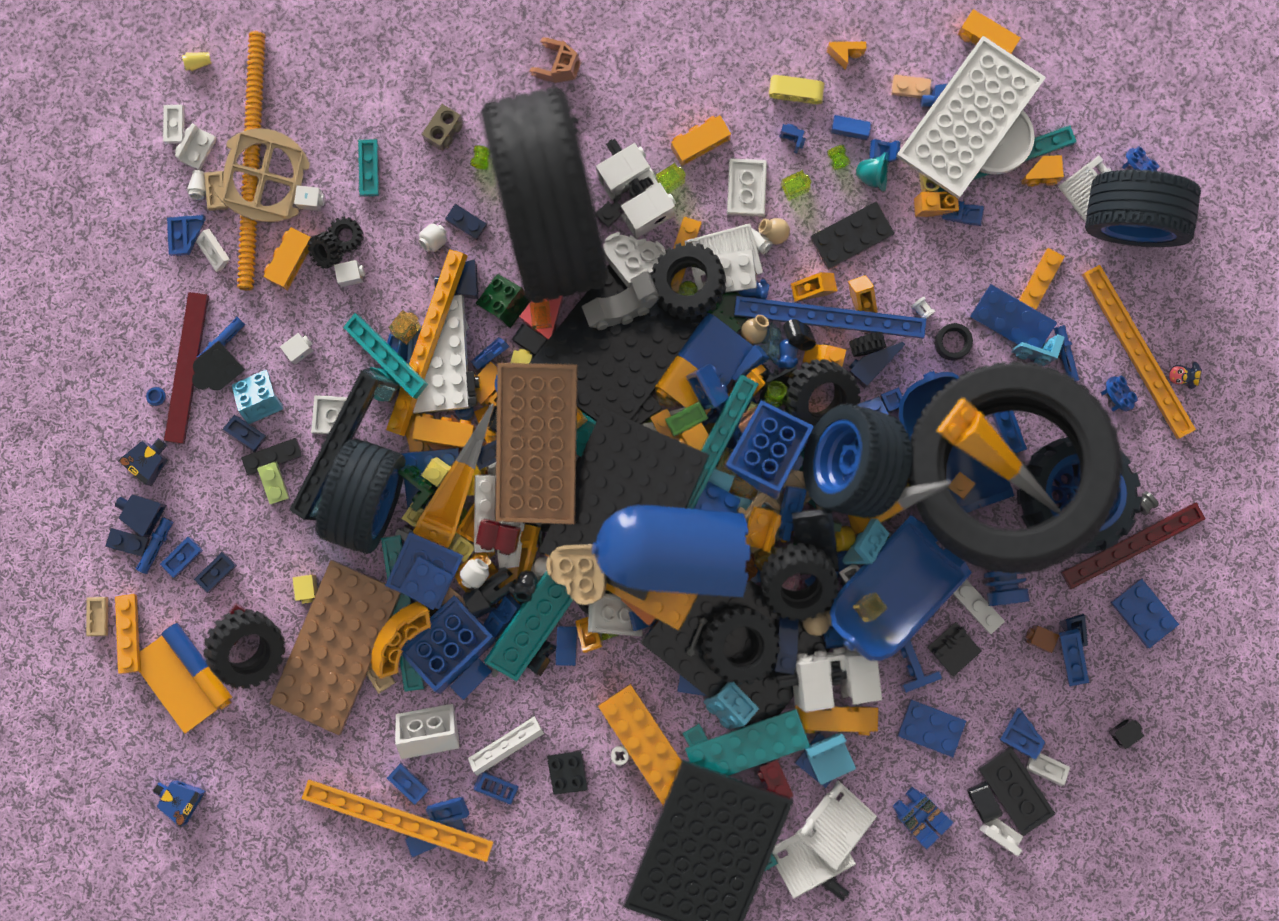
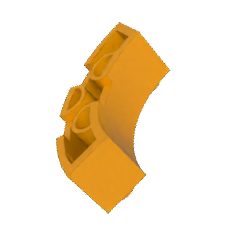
(393, 636)
(842, 719)

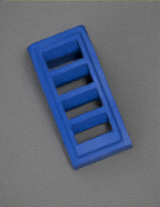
(754, 358)
(478, 787)

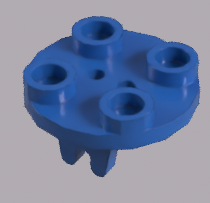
(1139, 161)
(1120, 393)

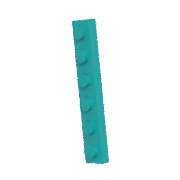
(385, 356)

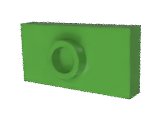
(686, 418)

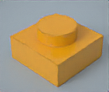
(961, 485)

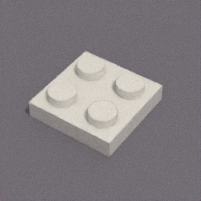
(739, 270)

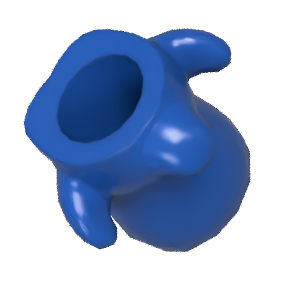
(760, 292)
(788, 355)

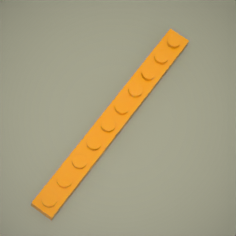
(428, 337)
(1138, 352)
(398, 820)

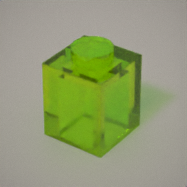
(671, 177)
(796, 185)

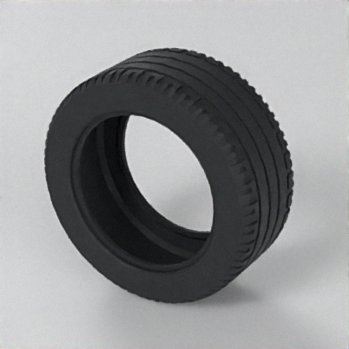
(545, 194)
(1034, 391)

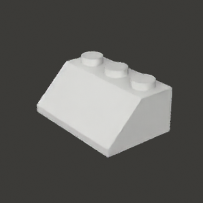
(426, 731)

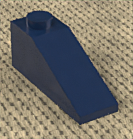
(873, 364)
(788, 645)

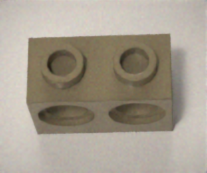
(438, 125)

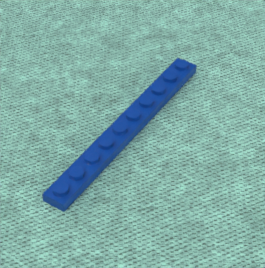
(831, 317)

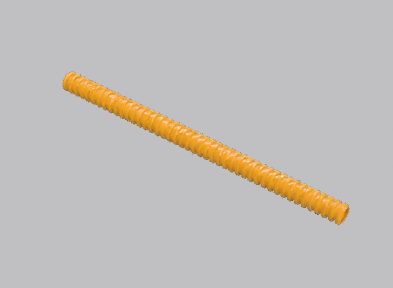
(251, 159)

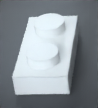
(173, 124)
(212, 250)
(1049, 769)

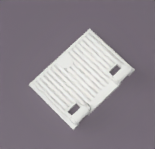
(1078, 186)
(727, 241)
(836, 825)
(803, 867)

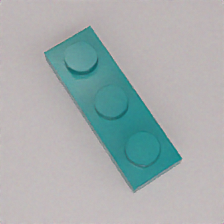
(368, 167)

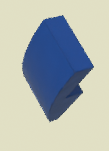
(967, 214)
(502, 616)
(470, 679)

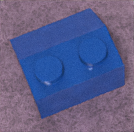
(708, 386)

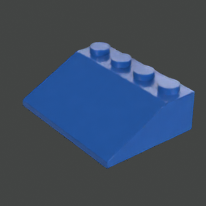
(769, 449)
(448, 645)

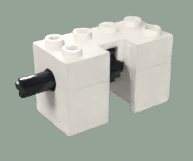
(631, 172)
(818, 672)

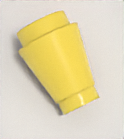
(194, 61)

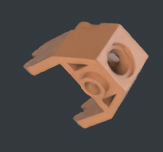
(565, 65)

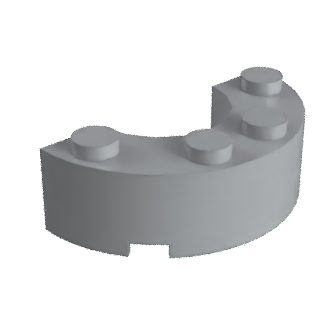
(624, 306)

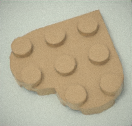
(579, 571)

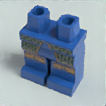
(918, 811)

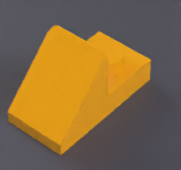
(841, 50)
(588, 640)

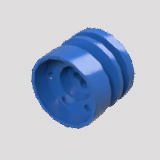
(1006, 589)

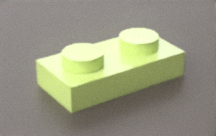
(273, 482)

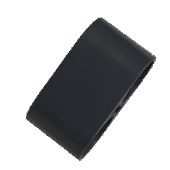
(799, 335)
(529, 339)
(984, 802)

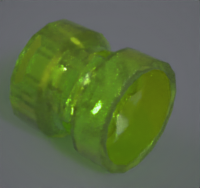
(838, 157)
(480, 158)
(688, 288)
(775, 393)

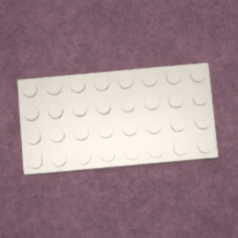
(970, 117)

